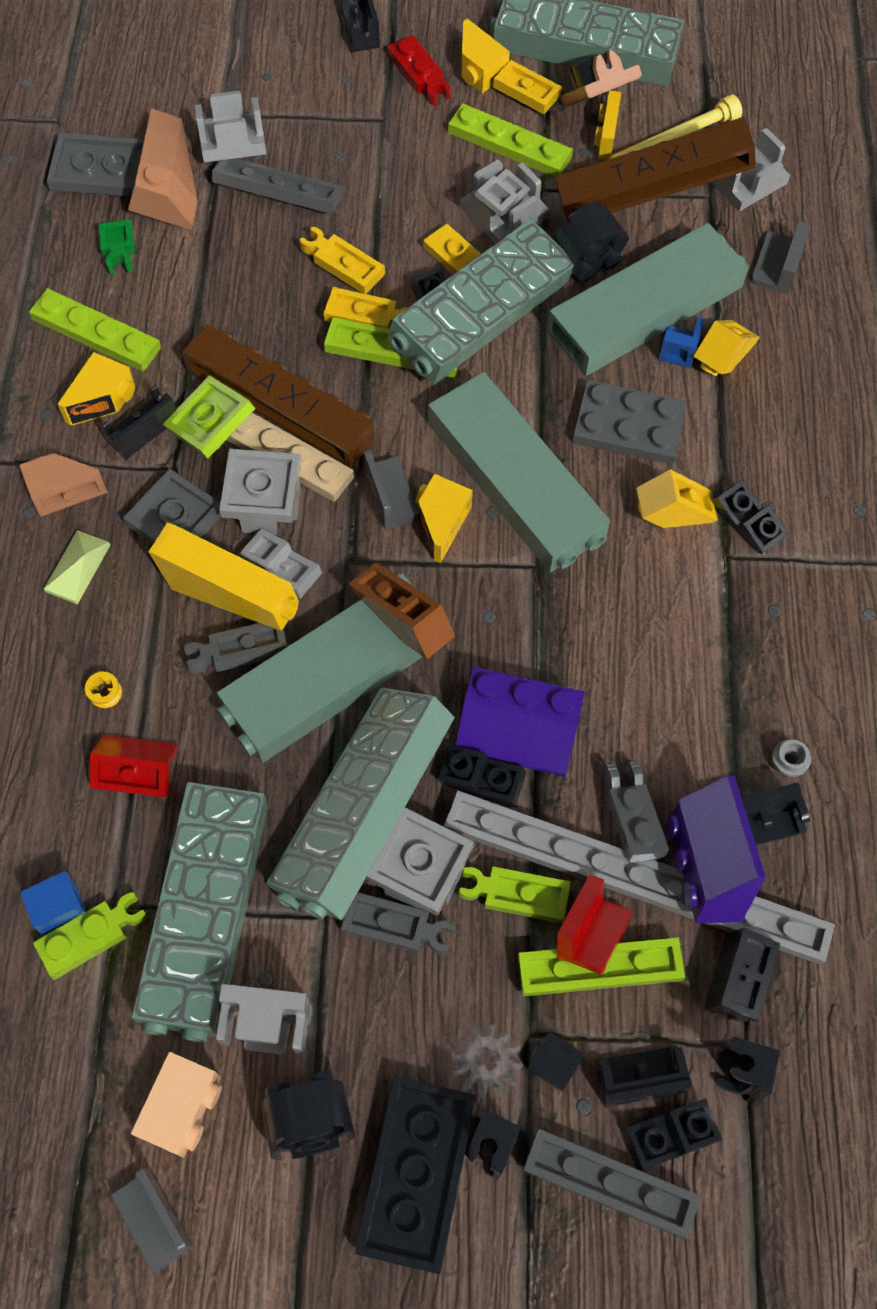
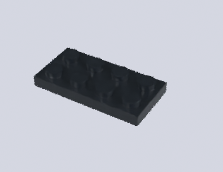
(416, 1175)

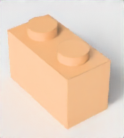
(177, 1105)

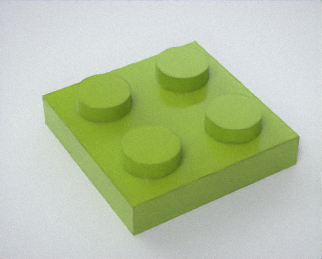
(209, 416)

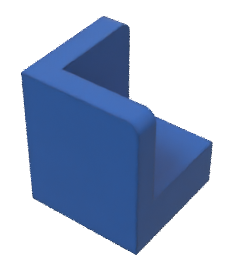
(681, 344)
(53, 903)

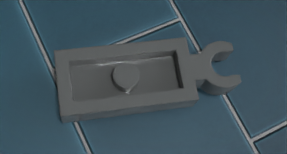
(235, 648)
(393, 924)

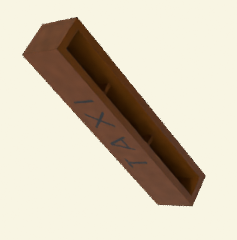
(660, 169)
(281, 396)

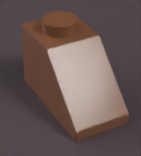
(60, 482)

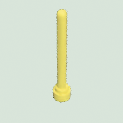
(727, 109)

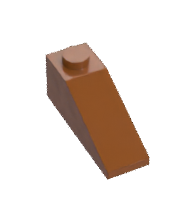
(404, 609)

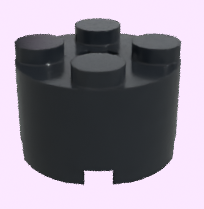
(592, 240)
(306, 1116)

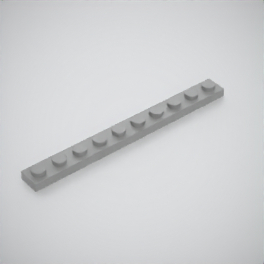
(643, 880)

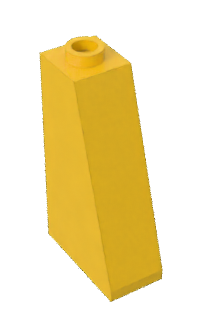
(222, 578)

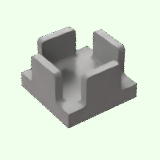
(230, 130)
(768, 176)
(497, 226)
(261, 489)
(420, 863)
(263, 1018)

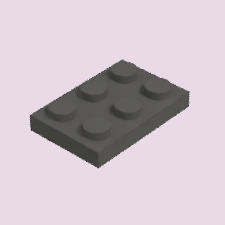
(94, 164)
(630, 422)

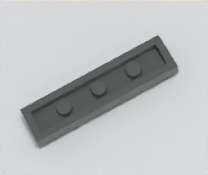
(278, 184)
(612, 1184)

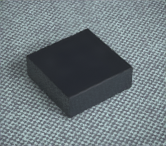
(555, 1061)

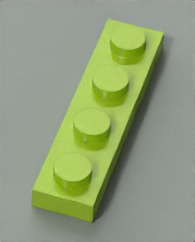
(510, 140)
(95, 330)
(365, 343)
(629, 966)

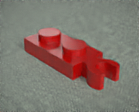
(418, 68)

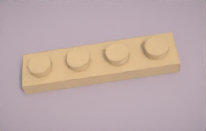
(316, 468)

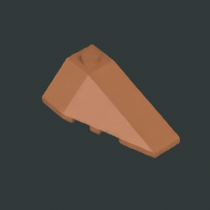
(164, 173)

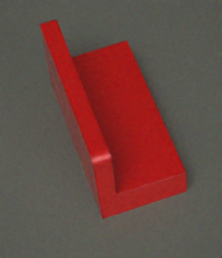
(132, 765)
(592, 928)

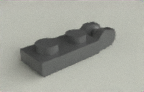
(634, 814)

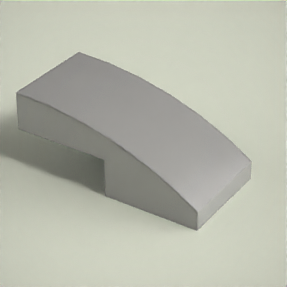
(503, 192)
(278, 558)

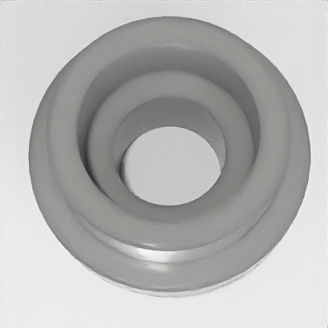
(793, 748)

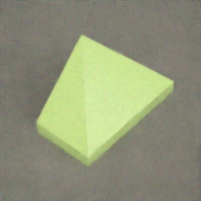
(77, 567)

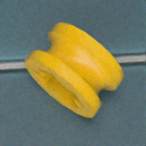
(92, 686)

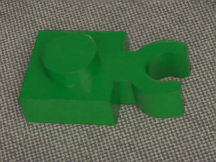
(117, 243)

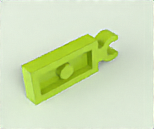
(519, 893)
(87, 936)

